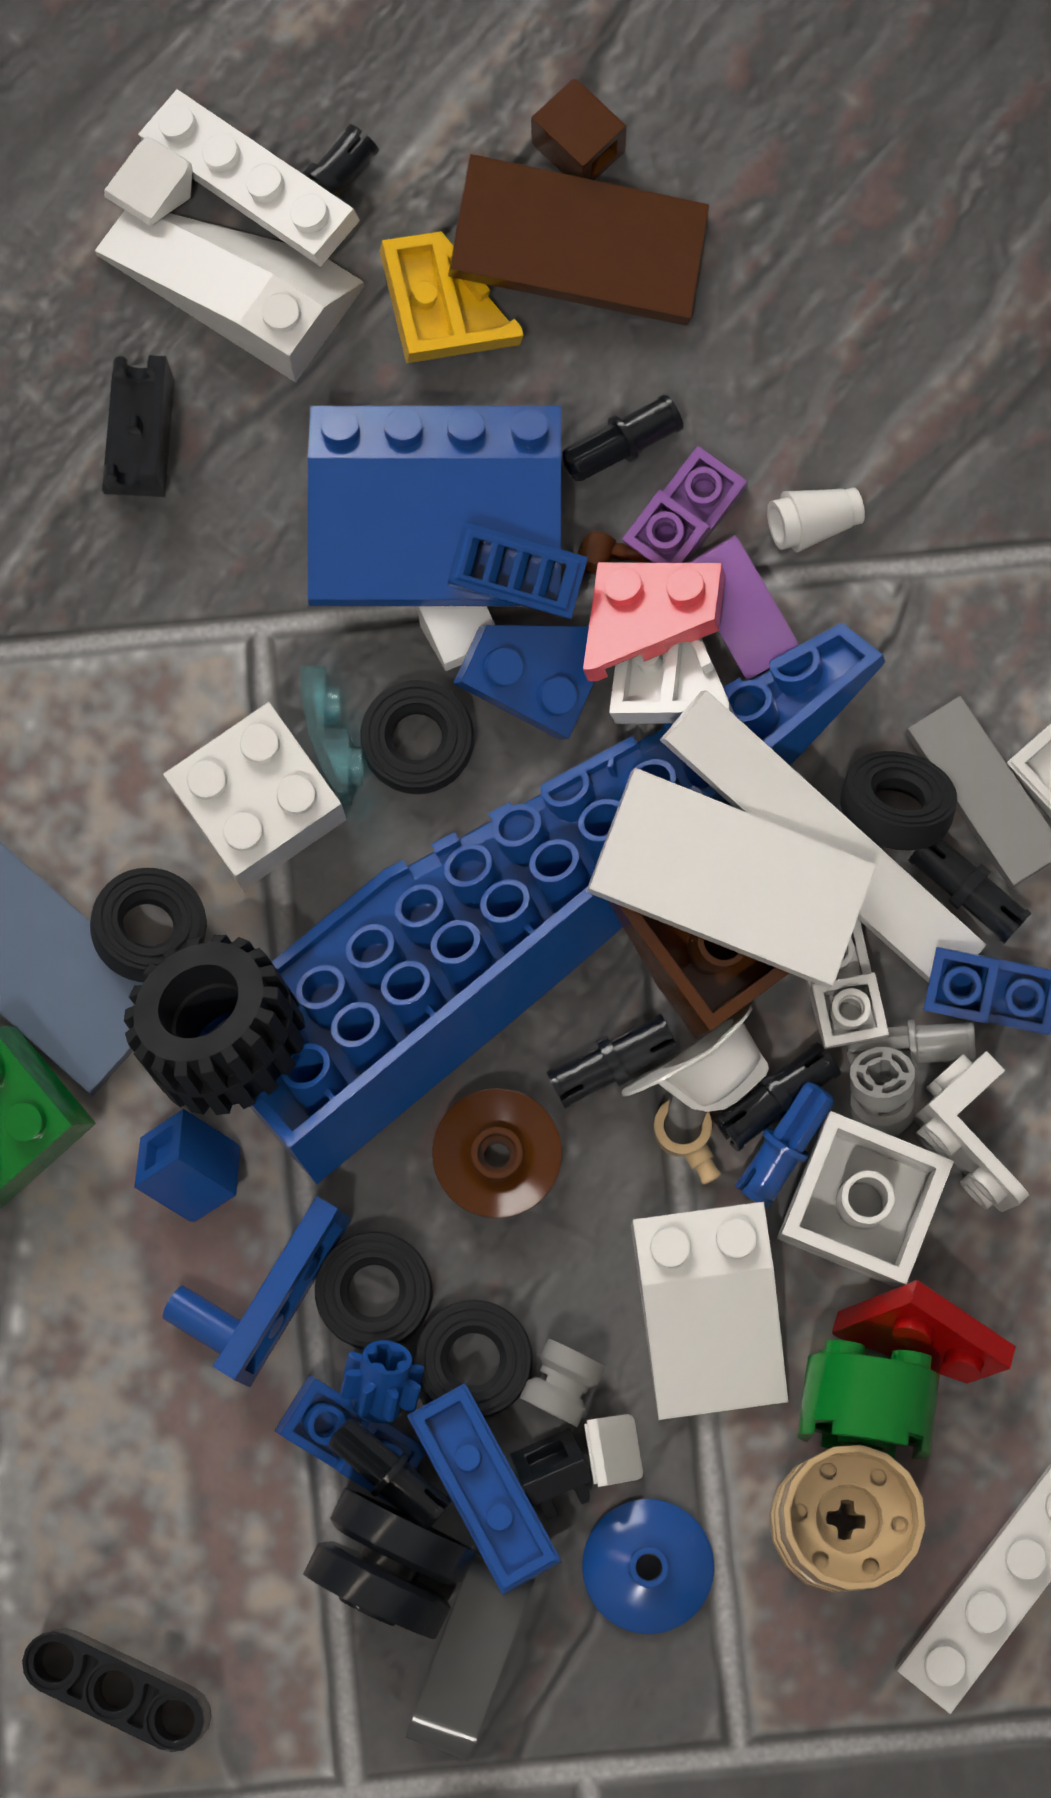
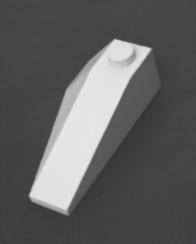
(236, 284)

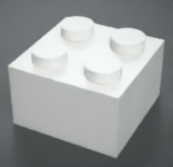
(255, 796)
(865, 1200)

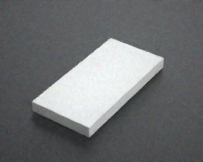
(731, 878)

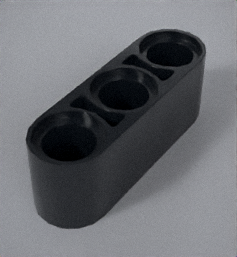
(84, 1689)

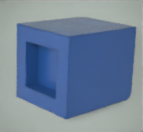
(187, 1166)

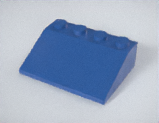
(403, 481)

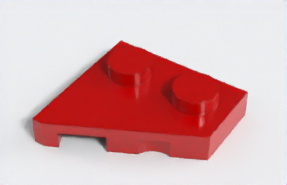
(926, 1323)

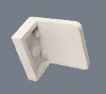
(947, 1135)

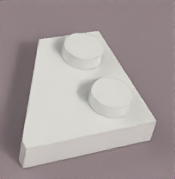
(663, 685)

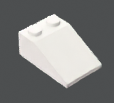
(710, 1310)

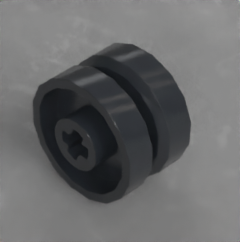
(386, 1570)

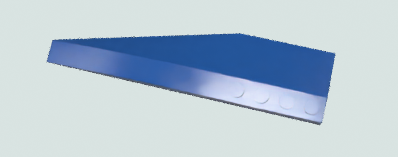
(491, 921)

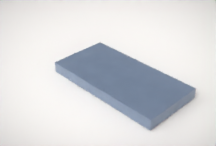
(56, 981)

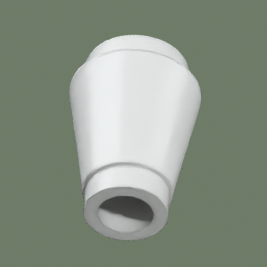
(813, 516)

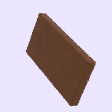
(578, 240)

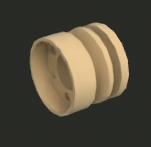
(873, 1492)

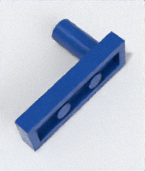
(249, 1341)

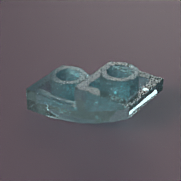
(334, 748)

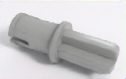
(924, 1042)

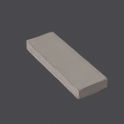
(986, 790)

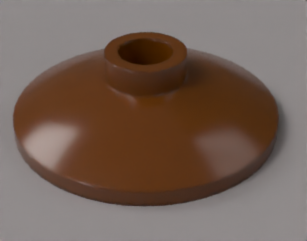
(492, 1119)

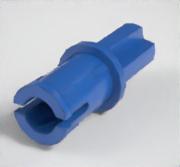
(785, 1145)

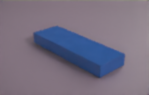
(484, 1489)

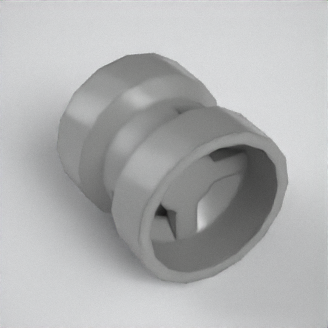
(883, 1090)
(562, 1382)

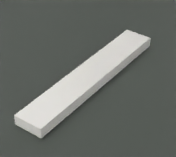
(766, 786)

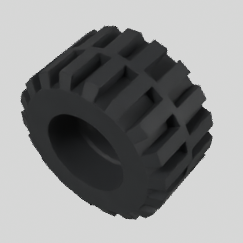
(189, 994)

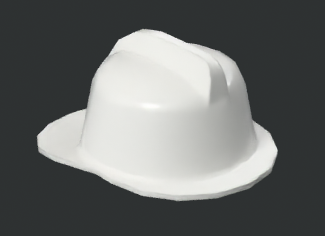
(712, 1070)

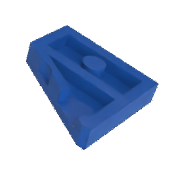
(530, 673)

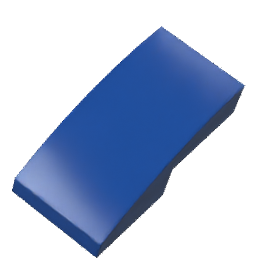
(990, 990)
(320, 1412)

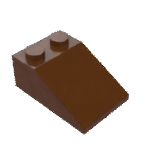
(696, 975)

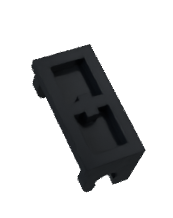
(138, 428)

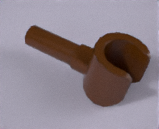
(602, 547)

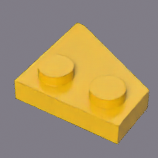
(438, 312)

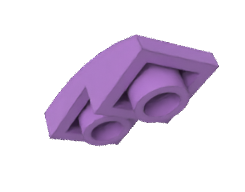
(686, 510)
(749, 616)

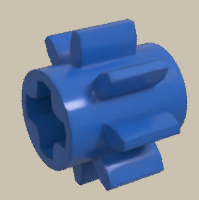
(382, 1381)

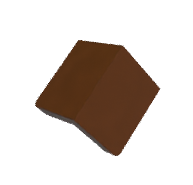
(578, 132)

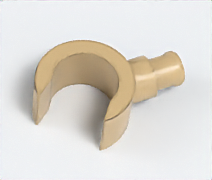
(696, 1153)

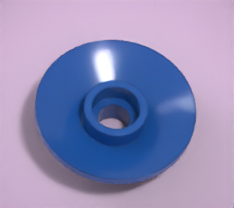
(611, 1561)

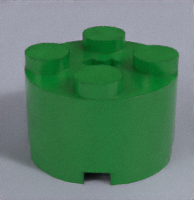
(869, 1399)

